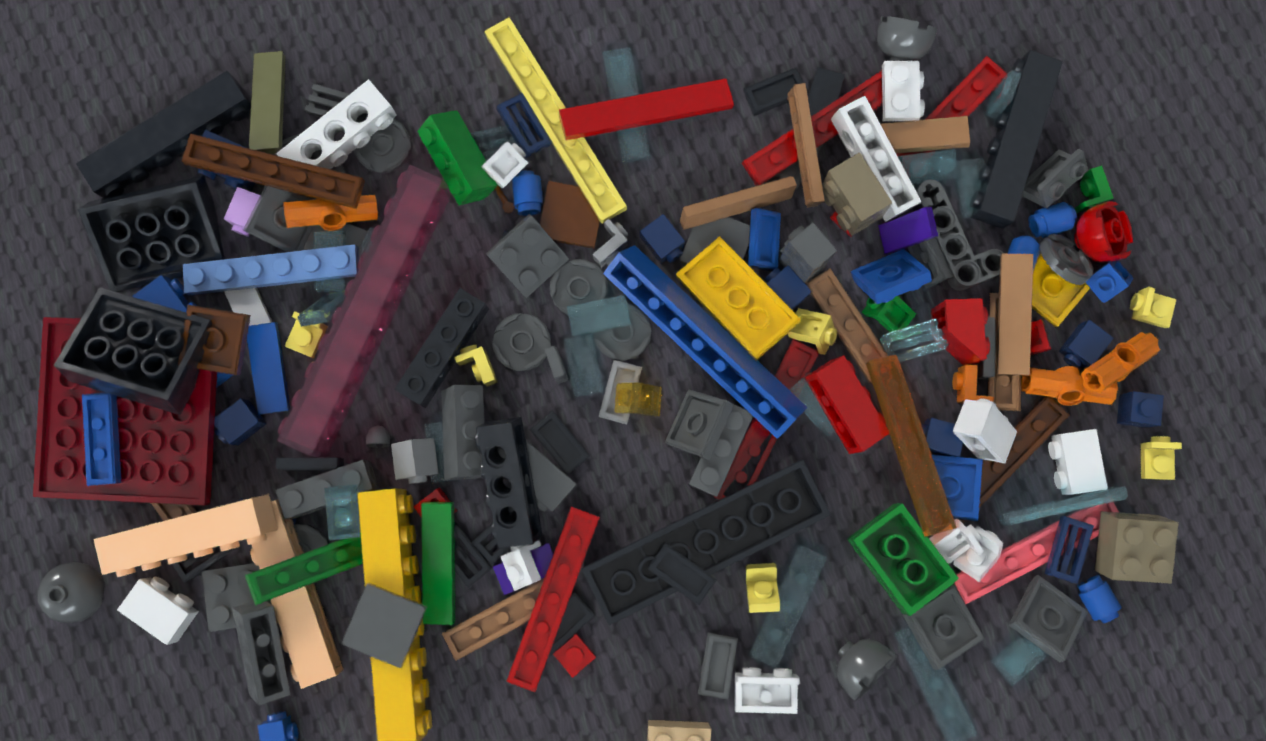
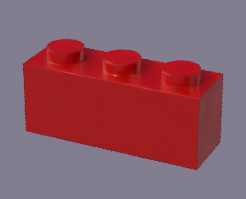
(847, 405)

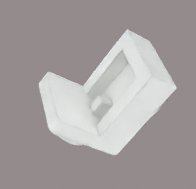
(957, 541)
(521, 566)

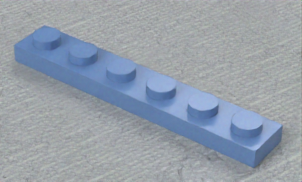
(271, 270)

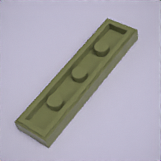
(267, 102)

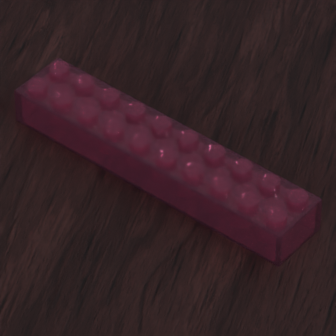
(365, 313)

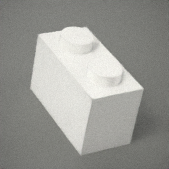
(985, 430)
(1078, 462)
(158, 609)

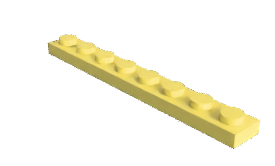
(546, 105)

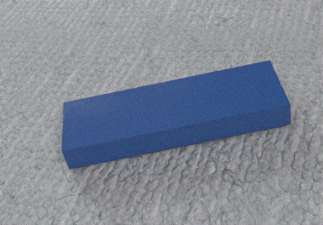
(267, 368)
(101, 439)

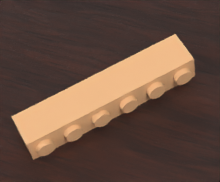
(186, 534)
(299, 612)

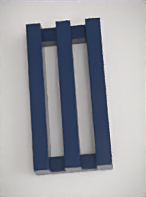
(535, 146)
(1068, 550)

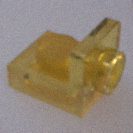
(638, 399)

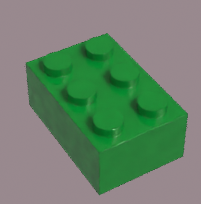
(902, 559)

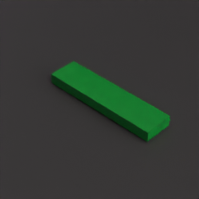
(438, 562)
(304, 569)

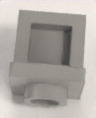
(611, 248)

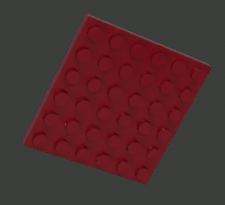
(161, 452)

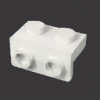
(902, 91)
(766, 691)

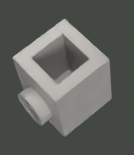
(414, 460)

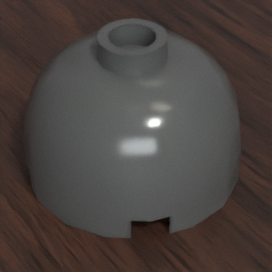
(904, 38)
(70, 592)
(862, 665)

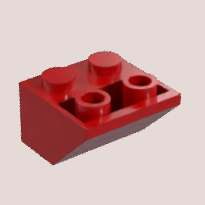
(964, 329)

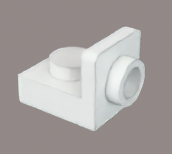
(505, 163)
(976, 565)

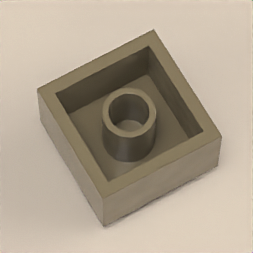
(855, 194)
(1136, 547)

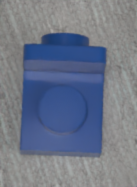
(1109, 280)

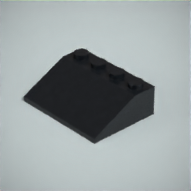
(153, 232)
(135, 351)

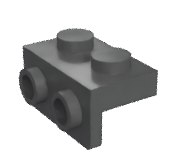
(1055, 177)

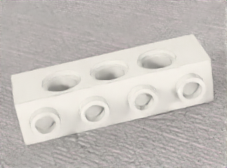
(342, 119)
(864, 134)

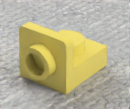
(1152, 308)
(814, 329)
(305, 338)
(482, 369)
(1159, 458)
(762, 588)

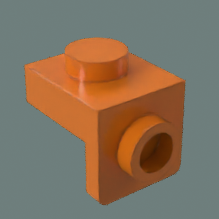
(966, 384)

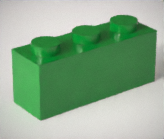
(456, 157)

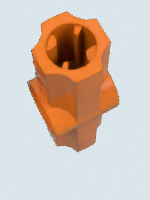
(328, 214)
(1120, 362)
(1065, 385)

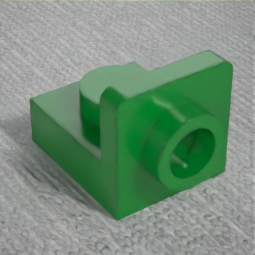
(1095, 187)
(891, 315)

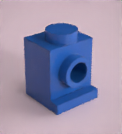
(278, 728)

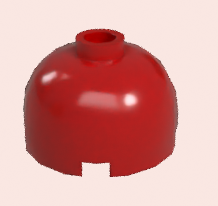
(1104, 233)

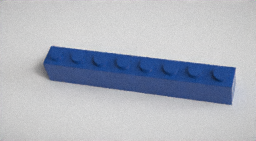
(705, 340)

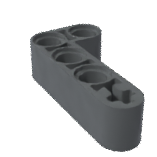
(954, 235)

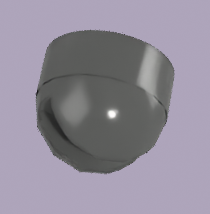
(377, 435)

